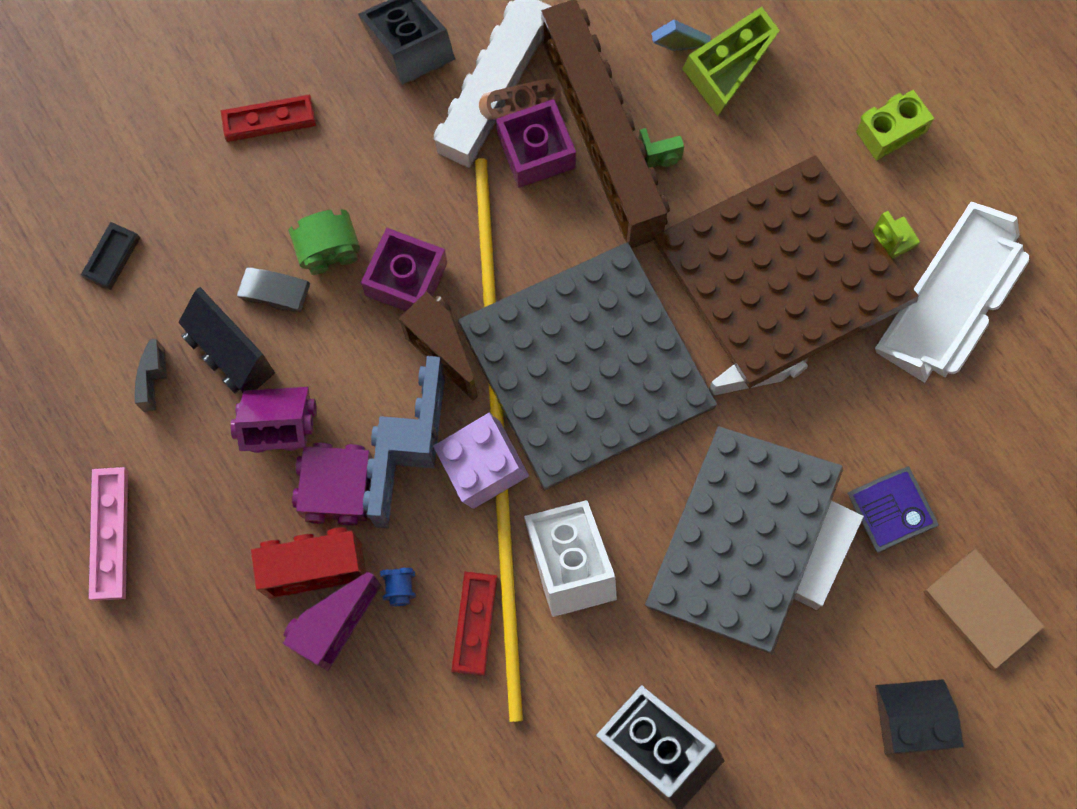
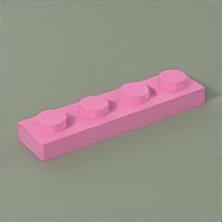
(108, 534)

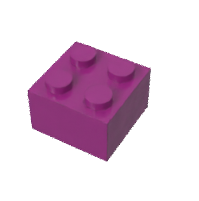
(536, 143)
(403, 270)

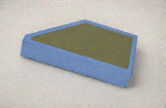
(679, 36)

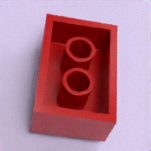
(307, 563)

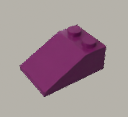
(328, 625)

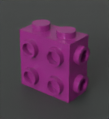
(274, 419)
(332, 483)

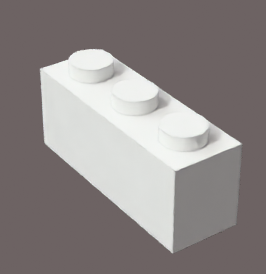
(827, 555)

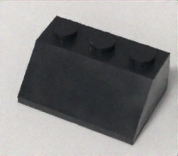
(223, 344)

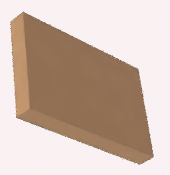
(984, 609)

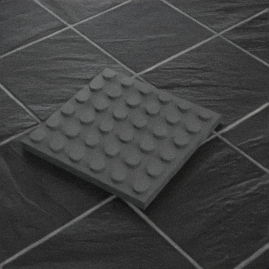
(586, 365)

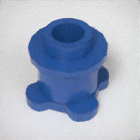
(398, 586)

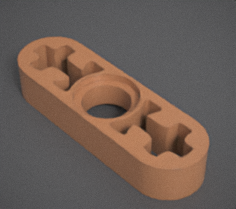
(508, 95)

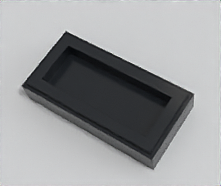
(110, 256)

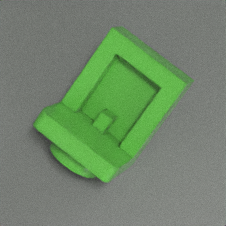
(663, 152)

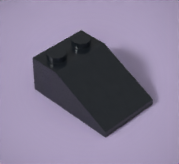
(408, 38)
(661, 748)

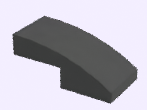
(273, 288)
(150, 368)

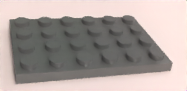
(745, 539)

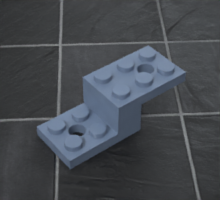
(404, 443)

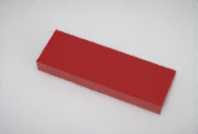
(268, 118)
(474, 624)

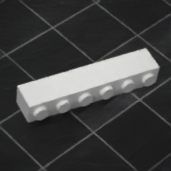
(497, 68)

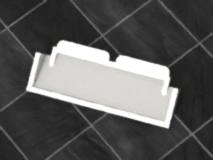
(956, 291)

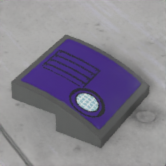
(893, 509)

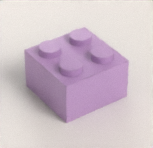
(481, 461)

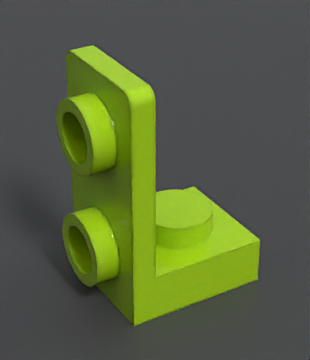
(895, 235)

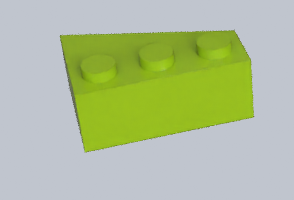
(729, 58)

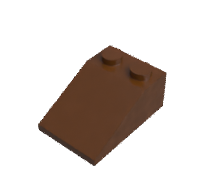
(433, 333)

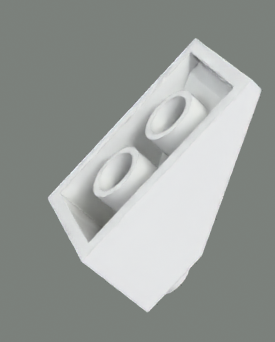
(571, 558)

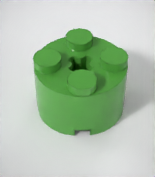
(324, 241)

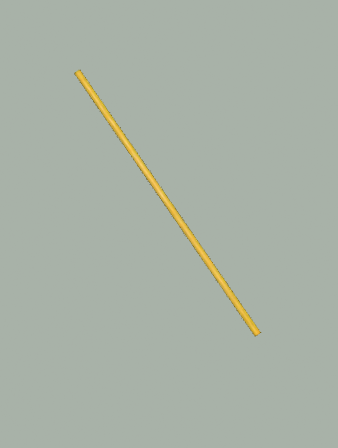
(502, 499)

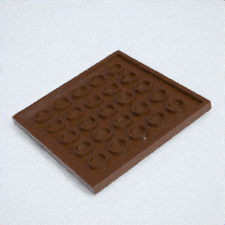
(784, 270)

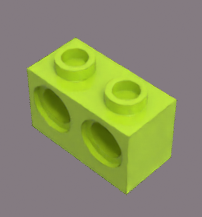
(897, 128)

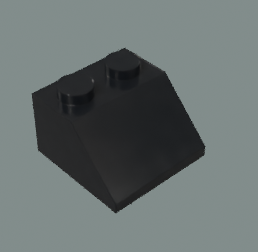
(918, 717)

